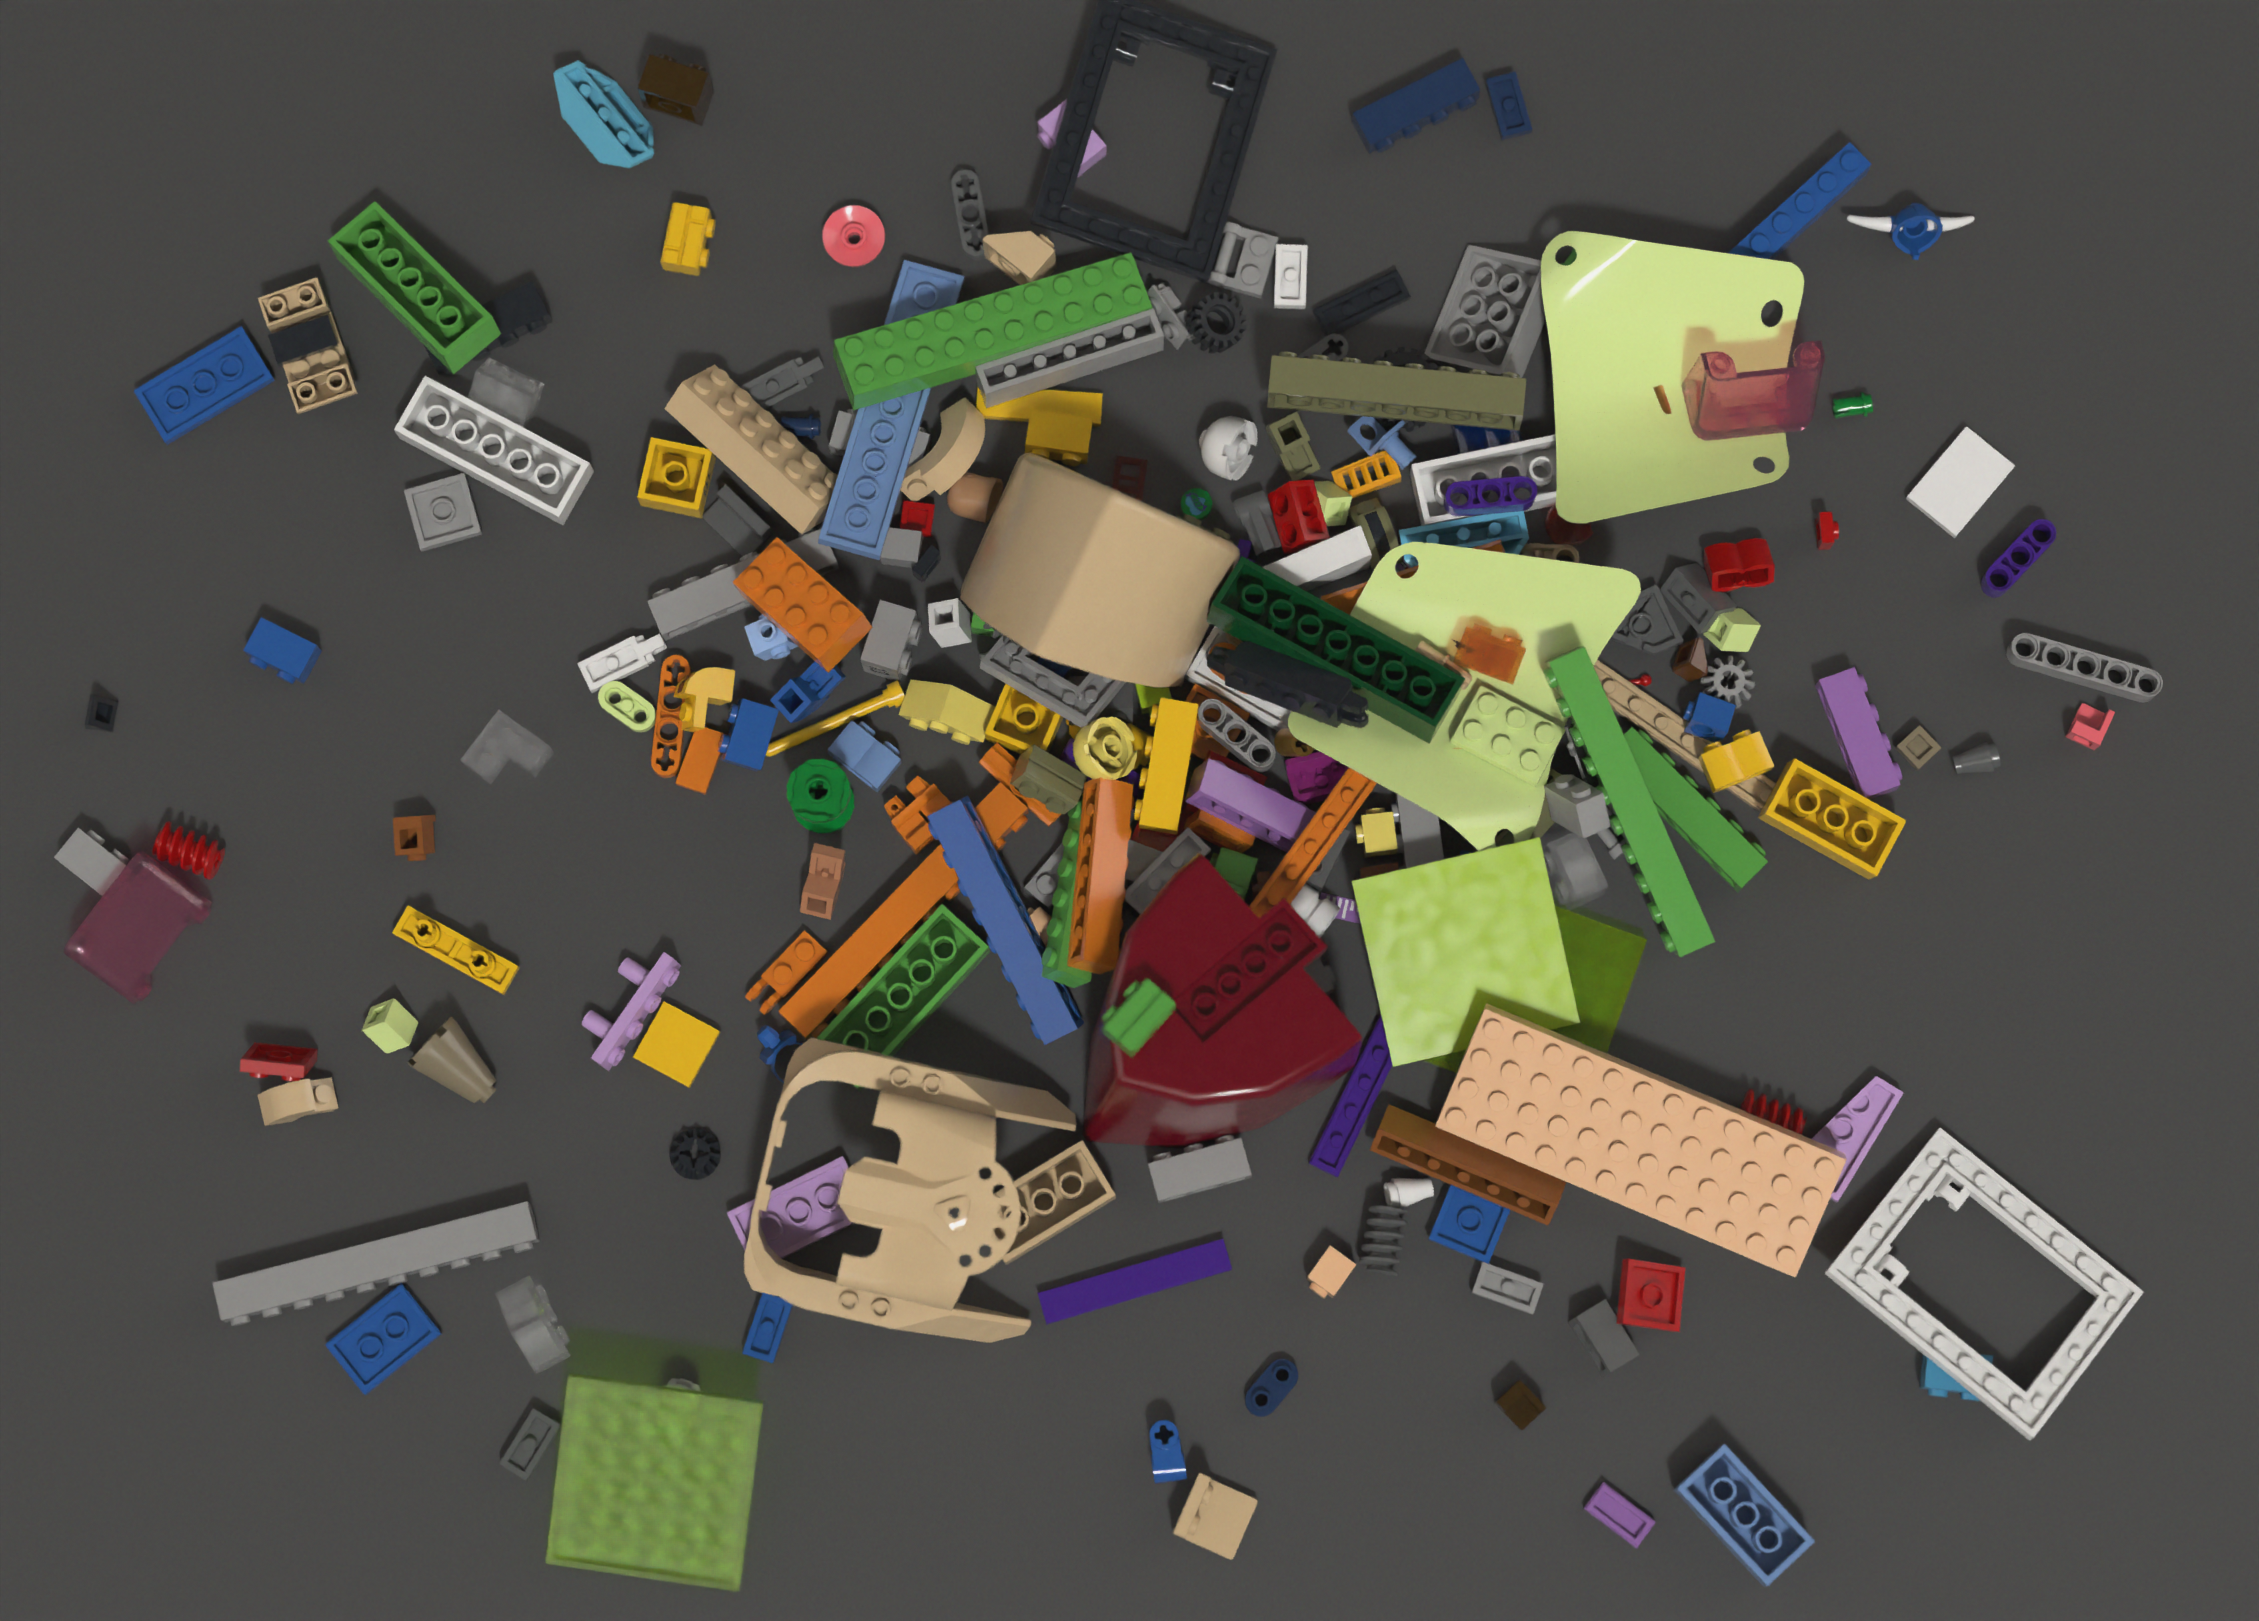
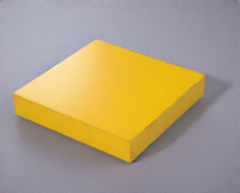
(676, 1044)

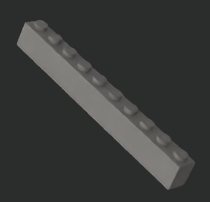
(376, 1262)

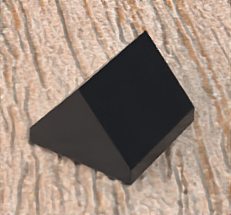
(101, 713)

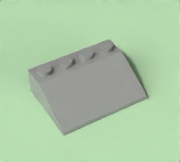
(1490, 314)

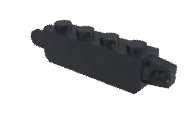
(1290, 684)

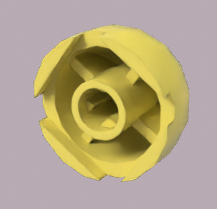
(1105, 749)

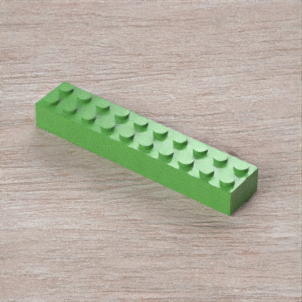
(957, 338)
(1629, 801)

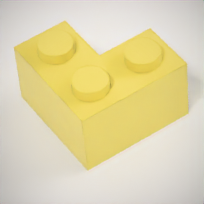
(946, 710)

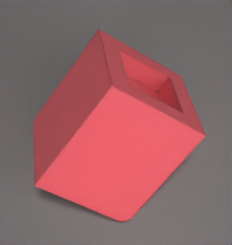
(2089, 726)

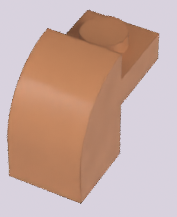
(823, 881)

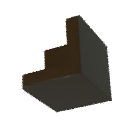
(1520, 1405)

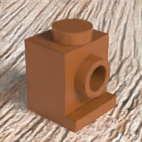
(414, 836)

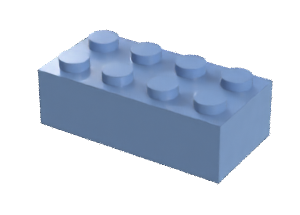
(1744, 1515)

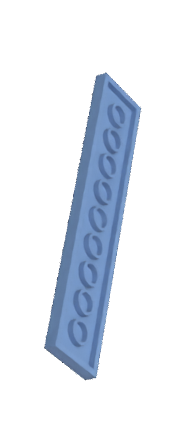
(884, 433)

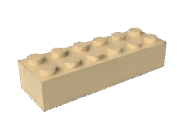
(754, 447)

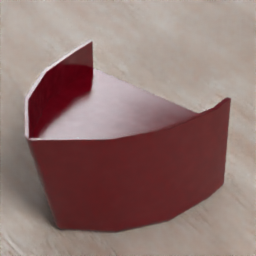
(1245, 1028)

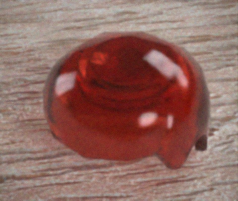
(1566, 532)

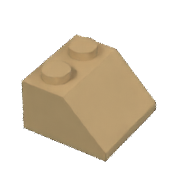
(1021, 255)

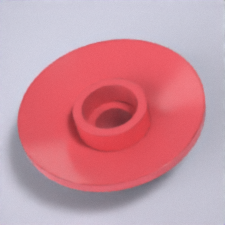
(849, 222)

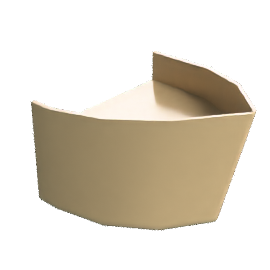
(1096, 576)

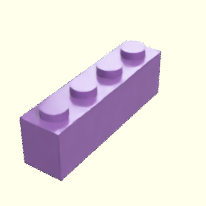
(1858, 734)
(1248, 804)

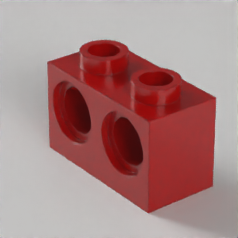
(1298, 515)

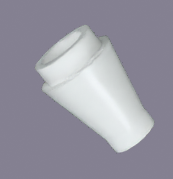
(1404, 1192)

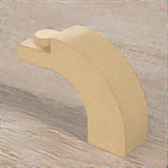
(951, 456)

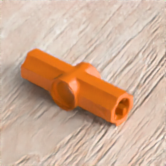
(1001, 767)

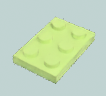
(1508, 736)

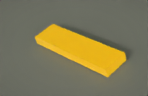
(1055, 401)

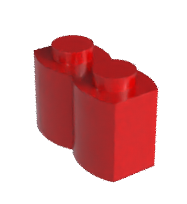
(1739, 564)

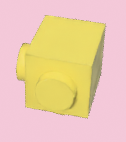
(1377, 833)

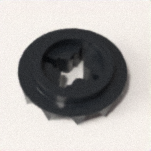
(705, 1165)

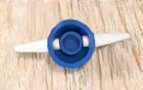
(1913, 227)

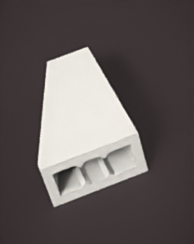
(1325, 561)

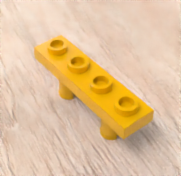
(455, 950)

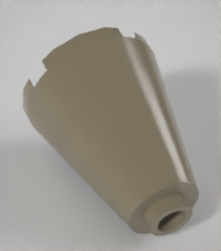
(454, 1063)

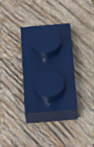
(1508, 105)

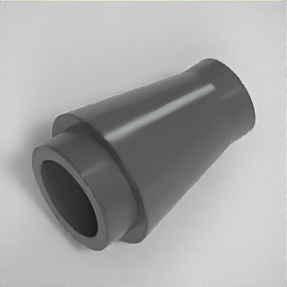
(1978, 759)

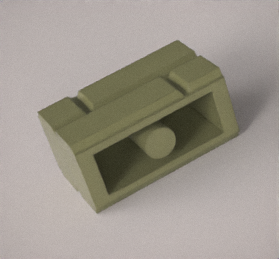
(1048, 780)

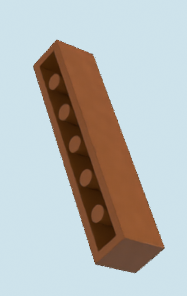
(1467, 1165)

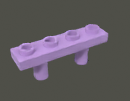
(644, 1001)

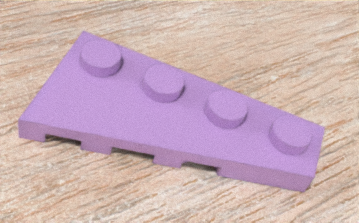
(1858, 1126)

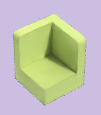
(1334, 502)
(1733, 631)
(390, 1026)

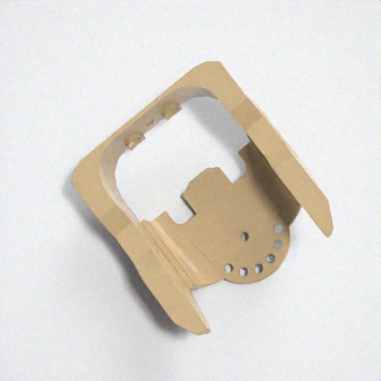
(945, 1140)

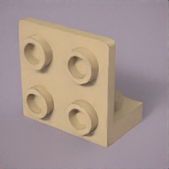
(1215, 1517)

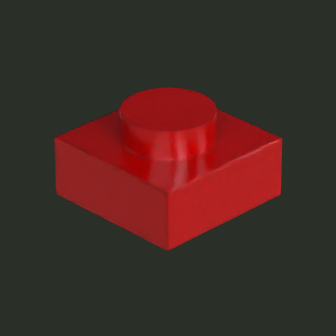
(918, 517)
(1826, 530)

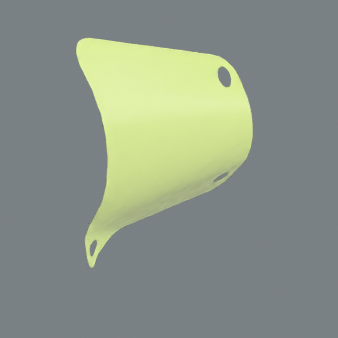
(1639, 320)
(1531, 598)

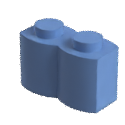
(864, 755)

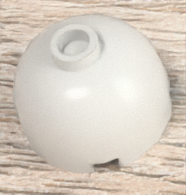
(1227, 445)

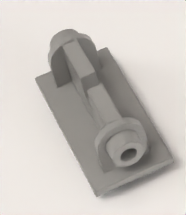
(1172, 324)

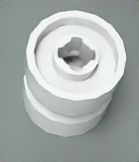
(1315, 912)

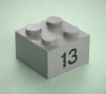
(890, 641)

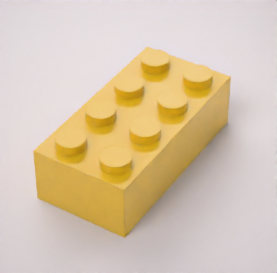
(1168, 765)
(1832, 819)

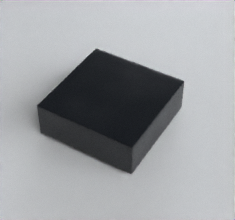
(926, 564)

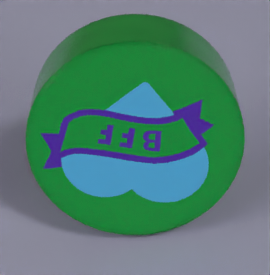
(1196, 503)

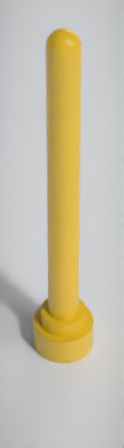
(891, 696)

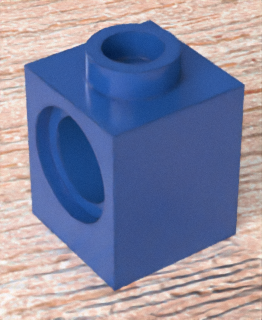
(1708, 717)

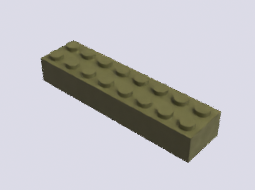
(1396, 392)

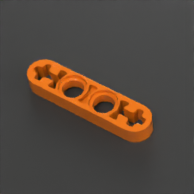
(668, 716)

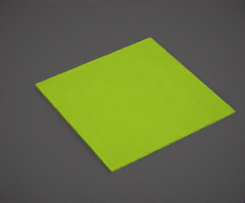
(1460, 938)

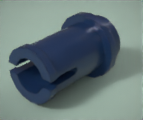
(803, 426)

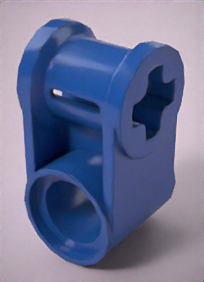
(1167, 1458)

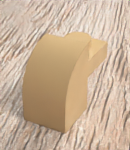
(297, 1099)

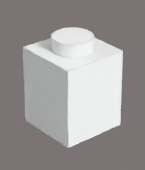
(949, 622)

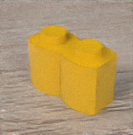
(1735, 761)

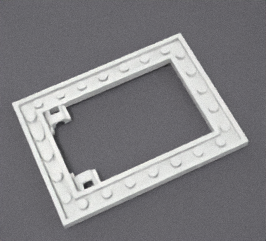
(1866, 1255)

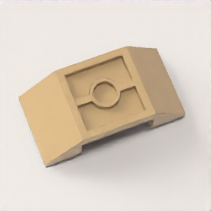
(319, 377)

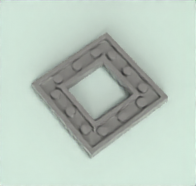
(1075, 703)

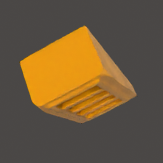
(1363, 464)

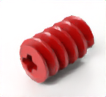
(187, 851)
(1771, 1112)

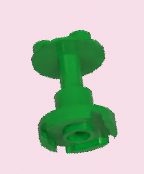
(825, 780)

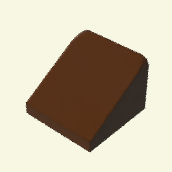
(1691, 660)

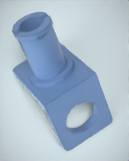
(1383, 440)

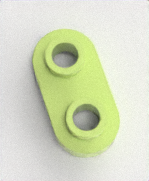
(628, 707)

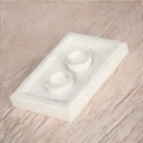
(1960, 482)

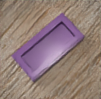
(1619, 1515)

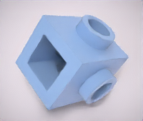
(768, 640)

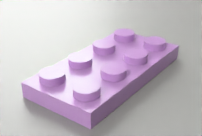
(798, 1211)

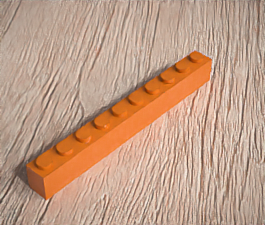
(893, 923)

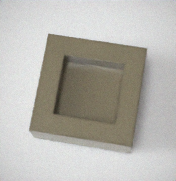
(1918, 748)

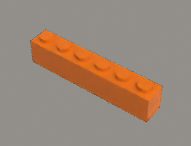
(1100, 875)

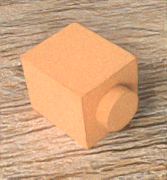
(1330, 1273)

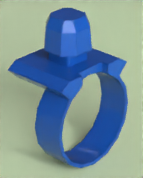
(773, 1043)

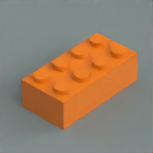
(802, 605)

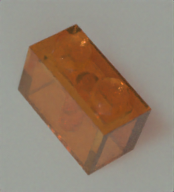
(1490, 654)

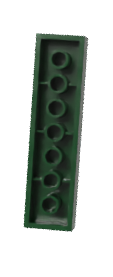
(1289, 620)

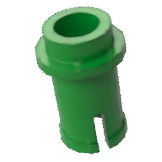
(1852, 406)

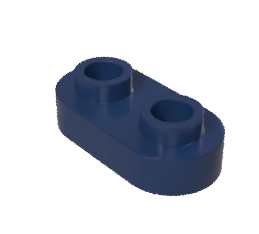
(1271, 1388)

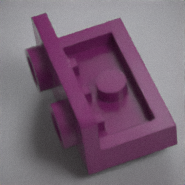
(1313, 776)

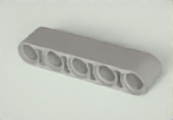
(2099, 665)

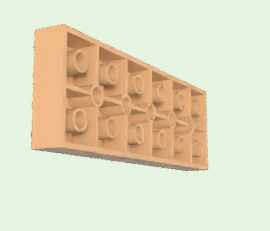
(1641, 1140)

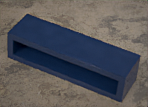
(1416, 106)

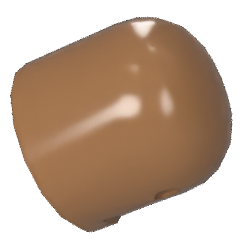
(975, 496)

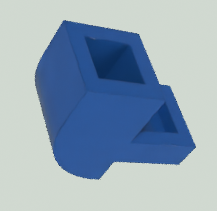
(806, 693)

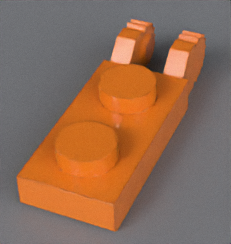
(788, 970)

